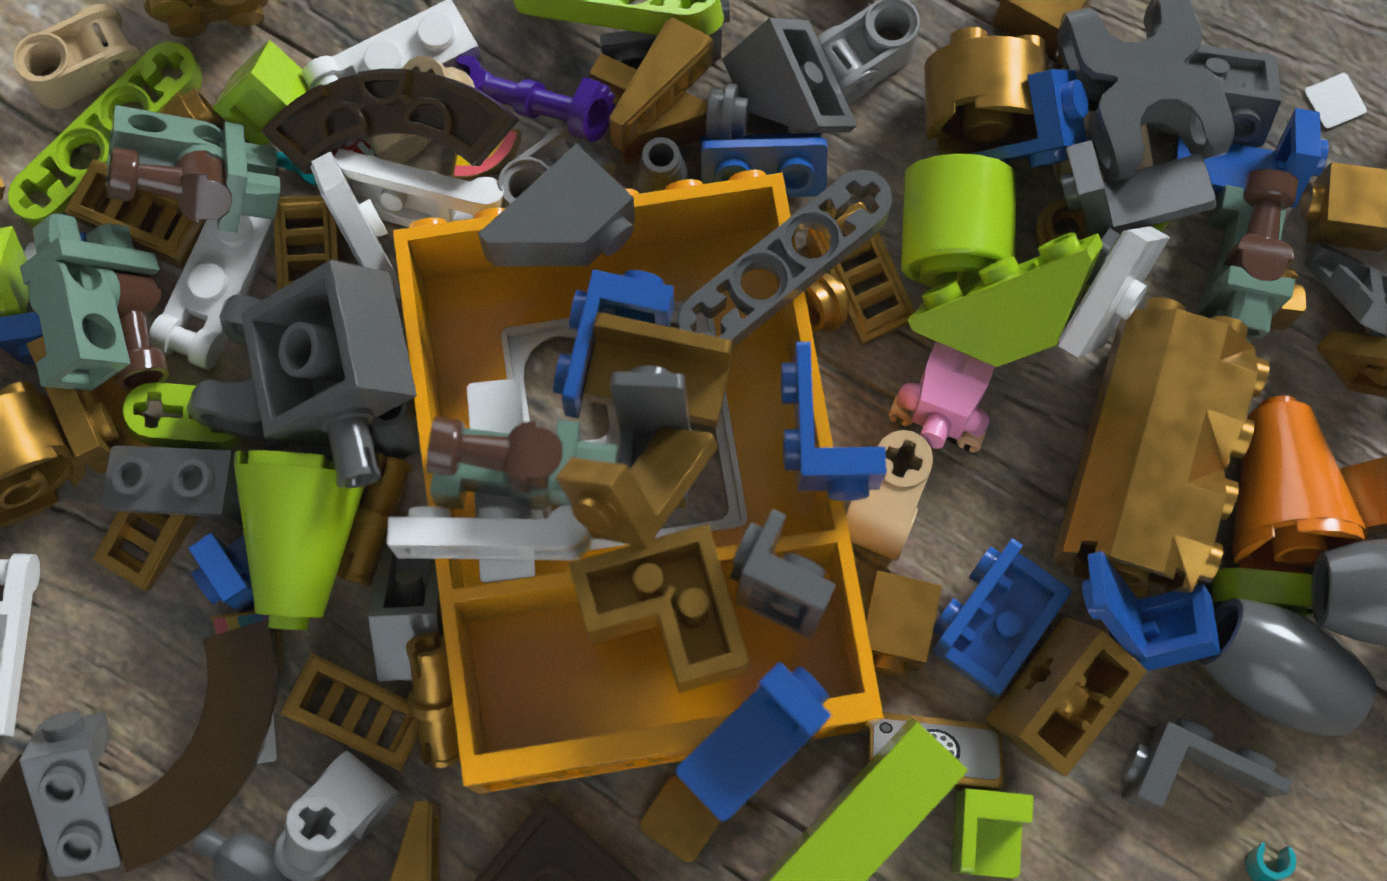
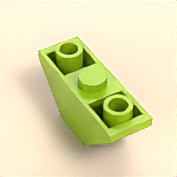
(1013, 305)

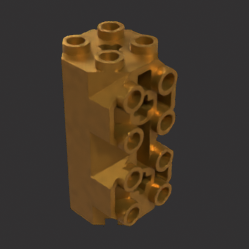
(1161, 448)

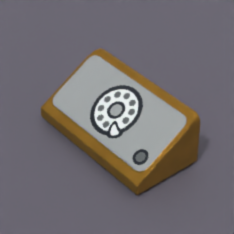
(972, 743)

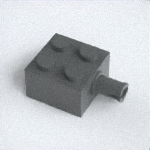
(330, 362)

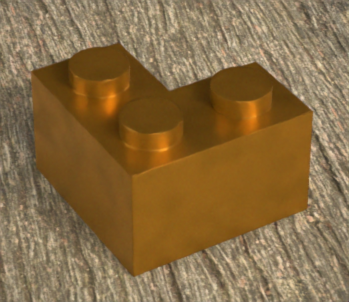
(669, 586)

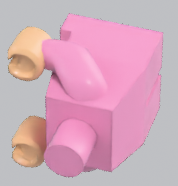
(947, 399)

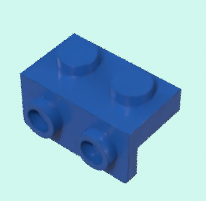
(797, 155)
(1000, 619)

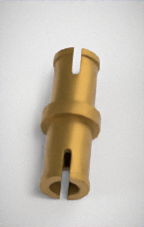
(371, 521)
(432, 700)

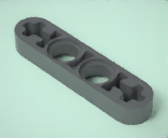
(780, 258)

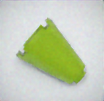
(293, 532)

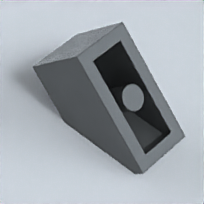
(789, 78)
(562, 217)
(401, 607)

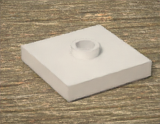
(357, 221)
(1114, 291)

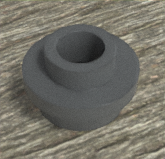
(727, 113)

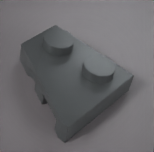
(1354, 284)

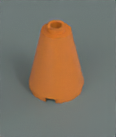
(1291, 492)

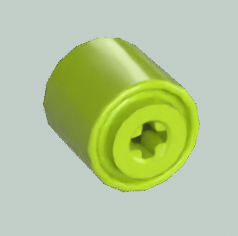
(956, 217)

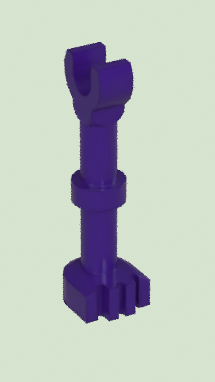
(585, 112)

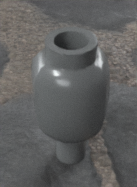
(239, 856)

